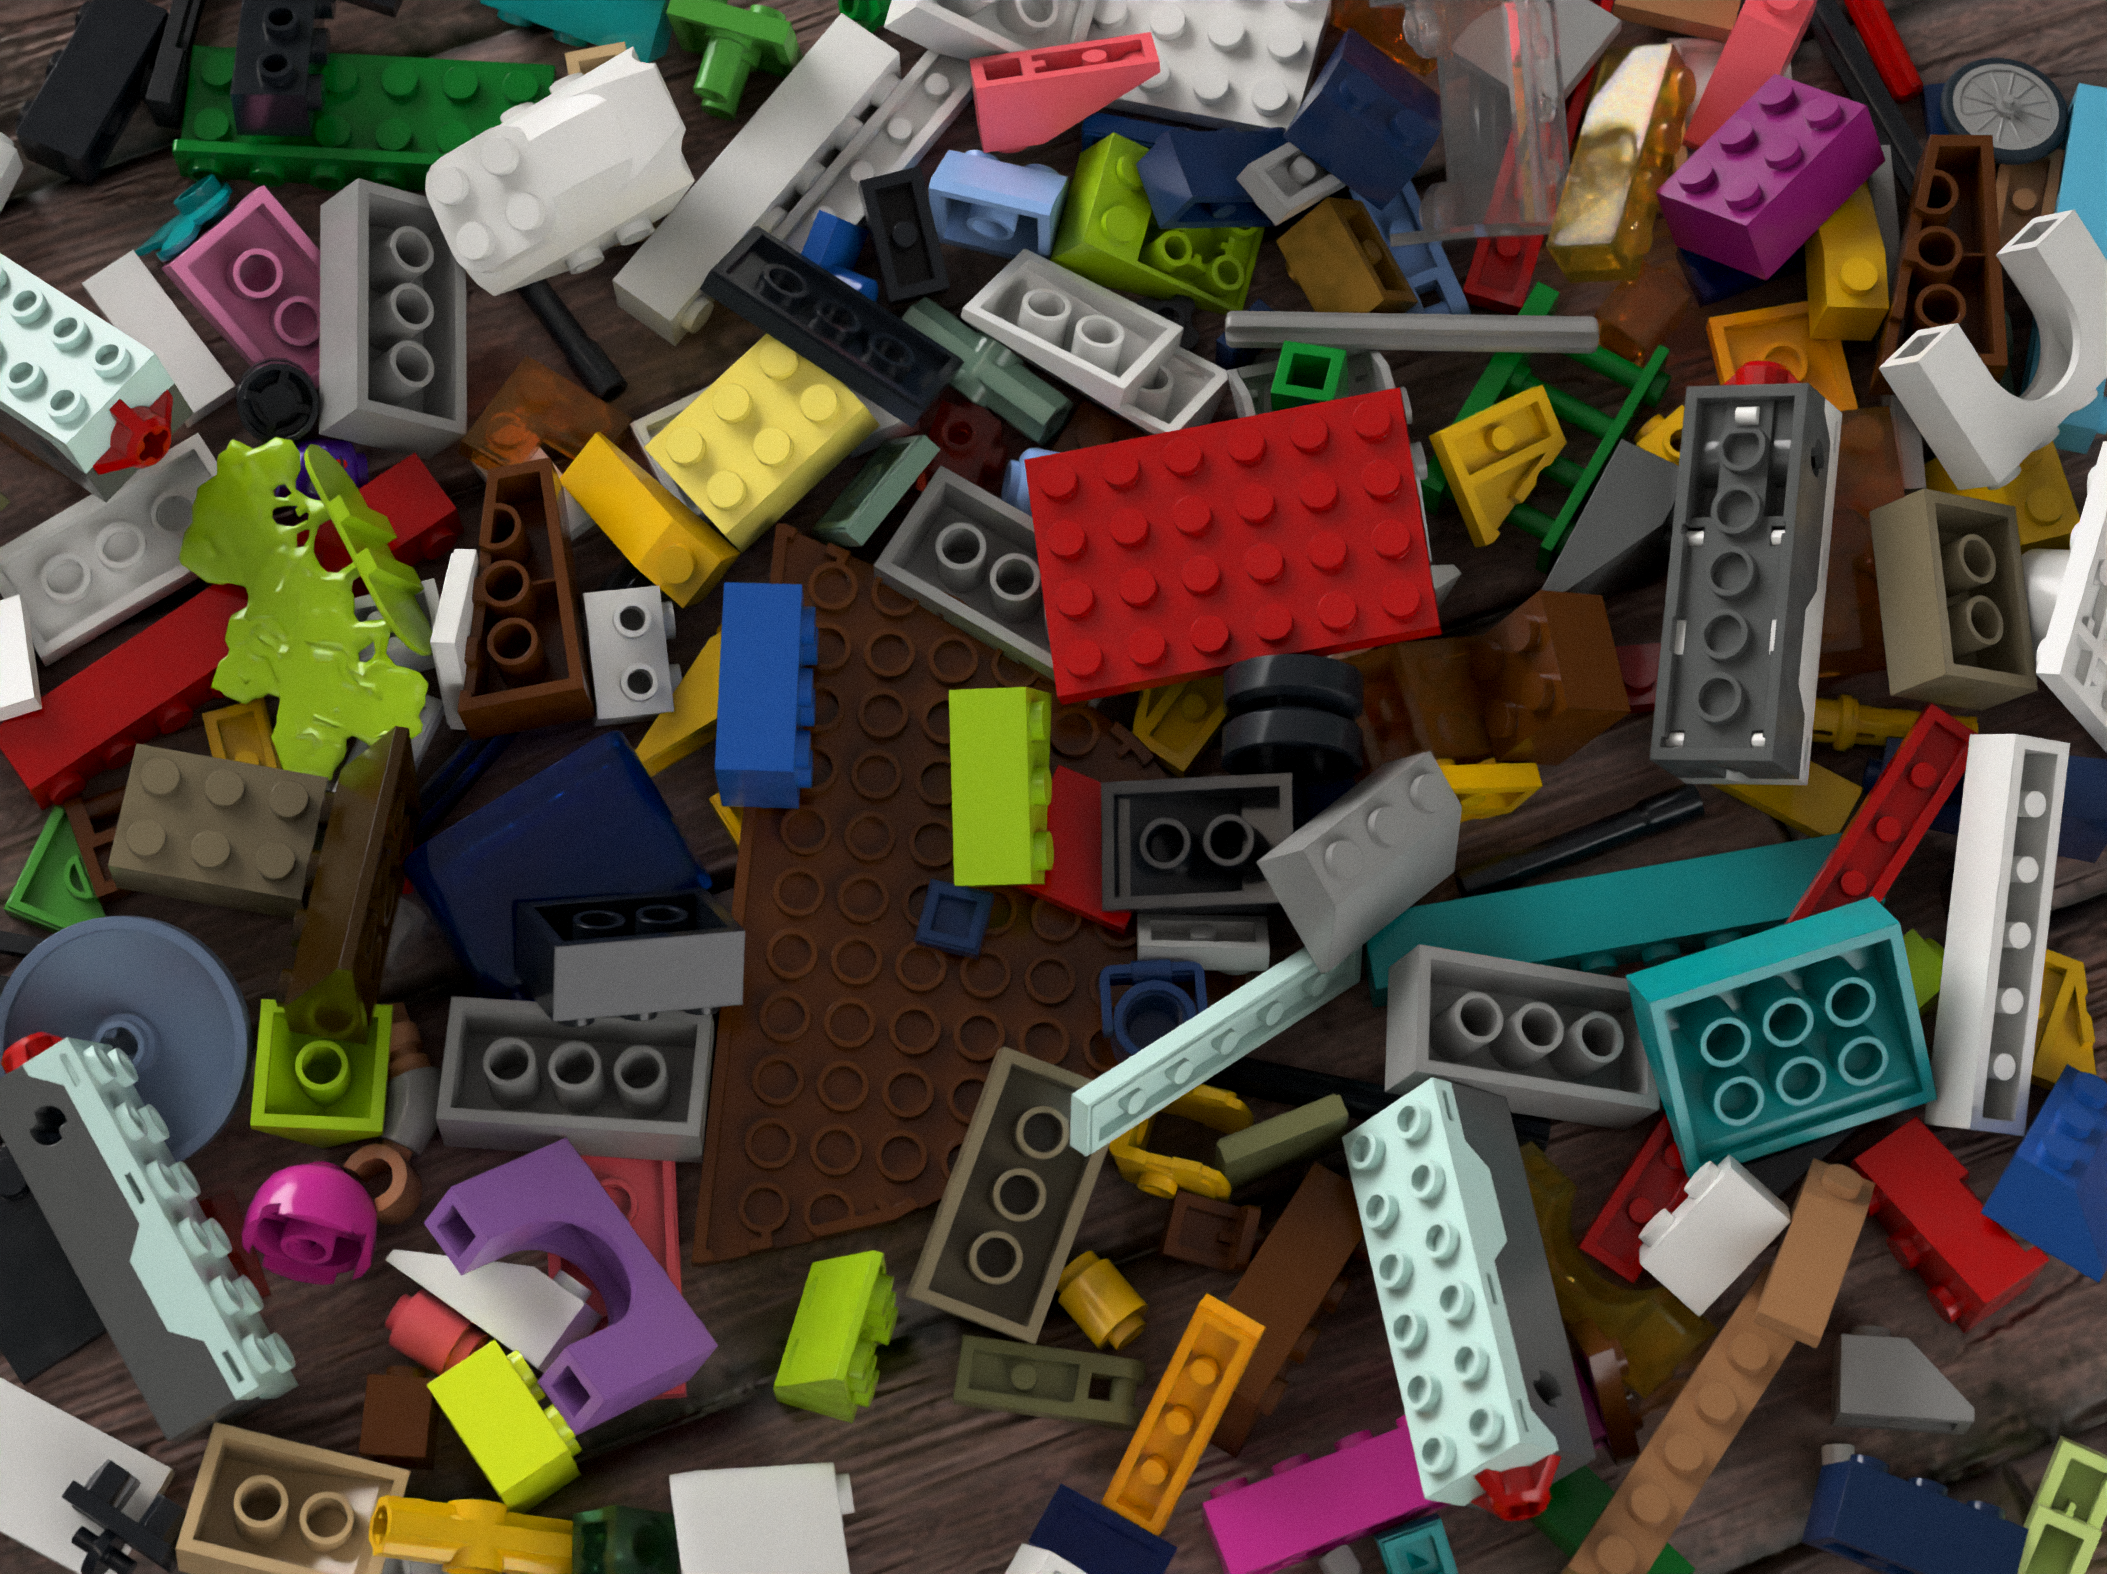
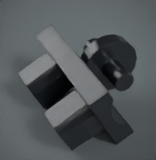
(102, 1503)

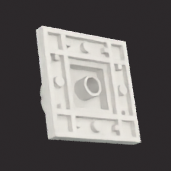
(2070, 611)

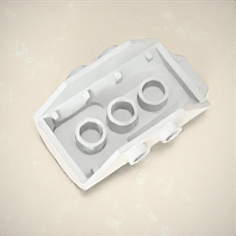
(563, 177)

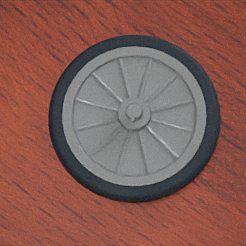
(2010, 103)

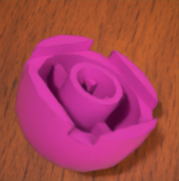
(312, 1224)

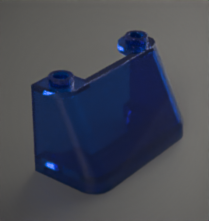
(564, 834)

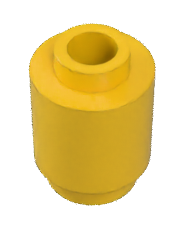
(1101, 1301)

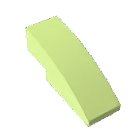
(2066, 1512)

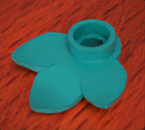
(199, 208)

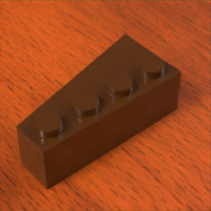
(1948, 255)
(527, 619)
(1287, 1291)

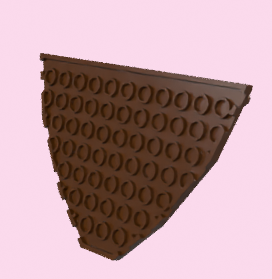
(852, 1043)

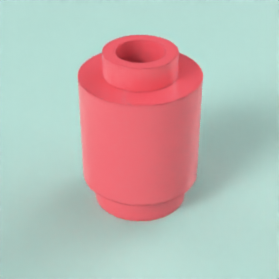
(432, 1332)

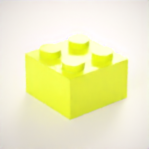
(498, 1418)

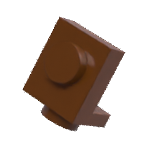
(1211, 1233)

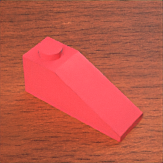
(1755, 51)
(1047, 90)

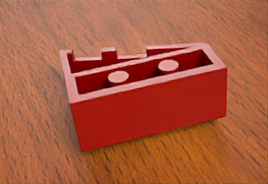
(1940, 1227)

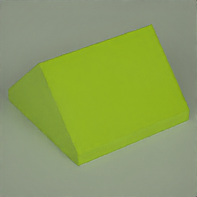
(320, 1086)

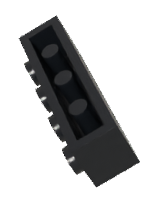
(278, 66)

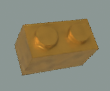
(1344, 261)

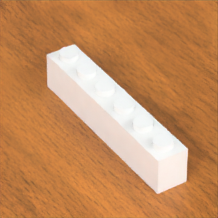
(758, 176)
(1997, 932)

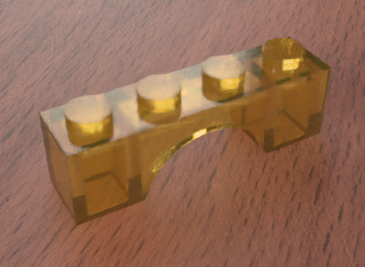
(1651, 1324)

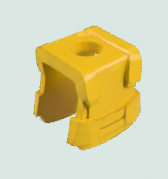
(1166, 1175)

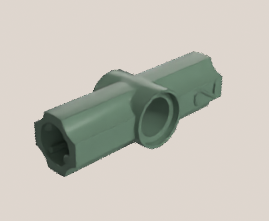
(994, 374)

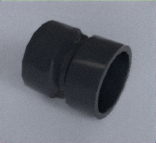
(277, 400)

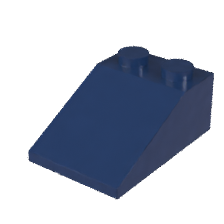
(1367, 121)

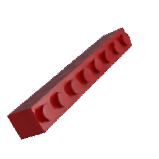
(169, 667)

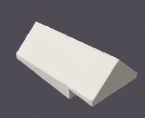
(1098, 345)

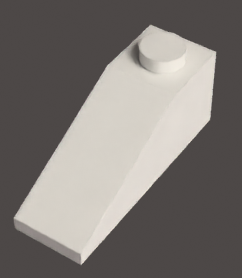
(508, 1302)

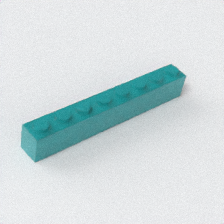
(1612, 916)

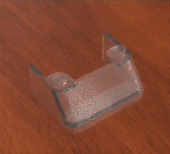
(1498, 117)

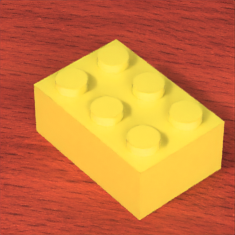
(761, 439)

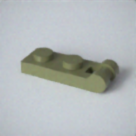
(1047, 1382)

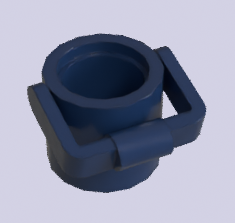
(1151, 1005)

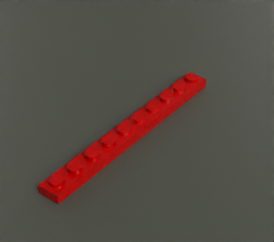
(1857, 868)

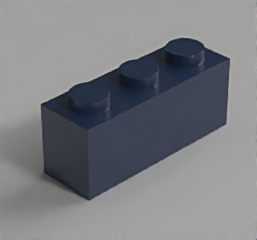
(1195, 175)
(1907, 1524)

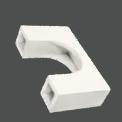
(1953, 398)

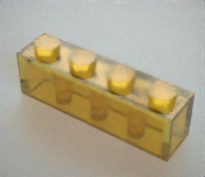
(1620, 163)

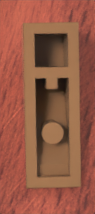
(1814, 1252)

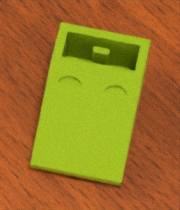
(1117, 243)
(835, 1336)

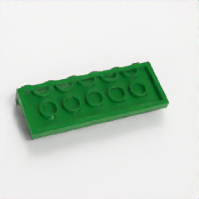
(379, 121)

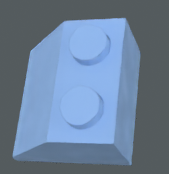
(996, 204)

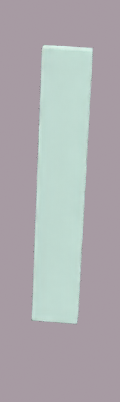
(1204, 1047)

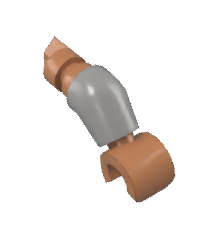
(407, 1124)

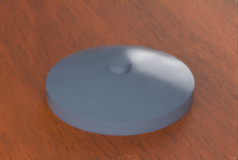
(156, 1000)

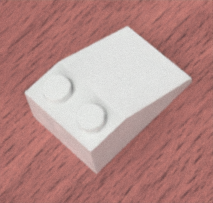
(990, 26)

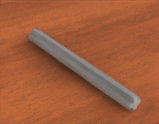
(1413, 331)

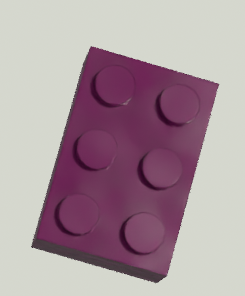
(1770, 176)

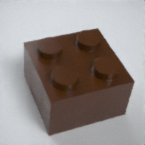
(1549, 678)

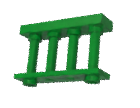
(1509, 375)

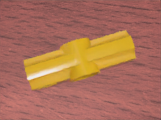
(470, 1536)

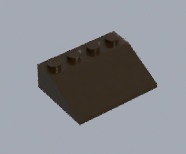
(353, 894)

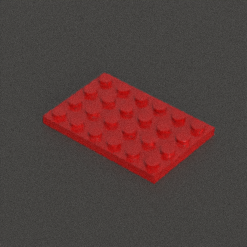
(1231, 545)

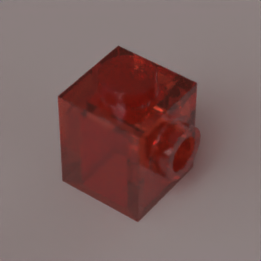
(967, 443)

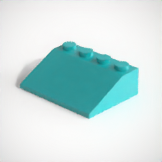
(1784, 1035)

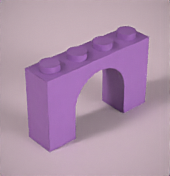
(561, 1208)

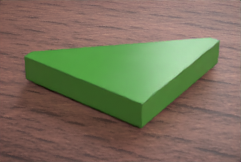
(55, 882)

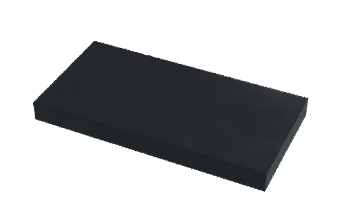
(832, 325)

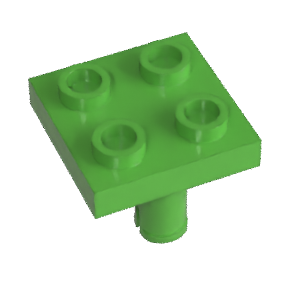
(732, 47)

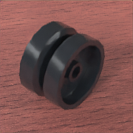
(1293, 718)

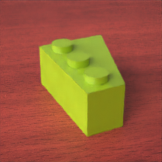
(1000, 786)

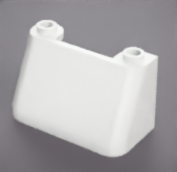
(762, 1519)

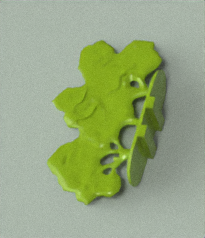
(299, 619)

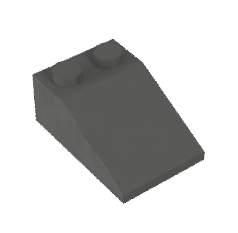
(1620, 525)

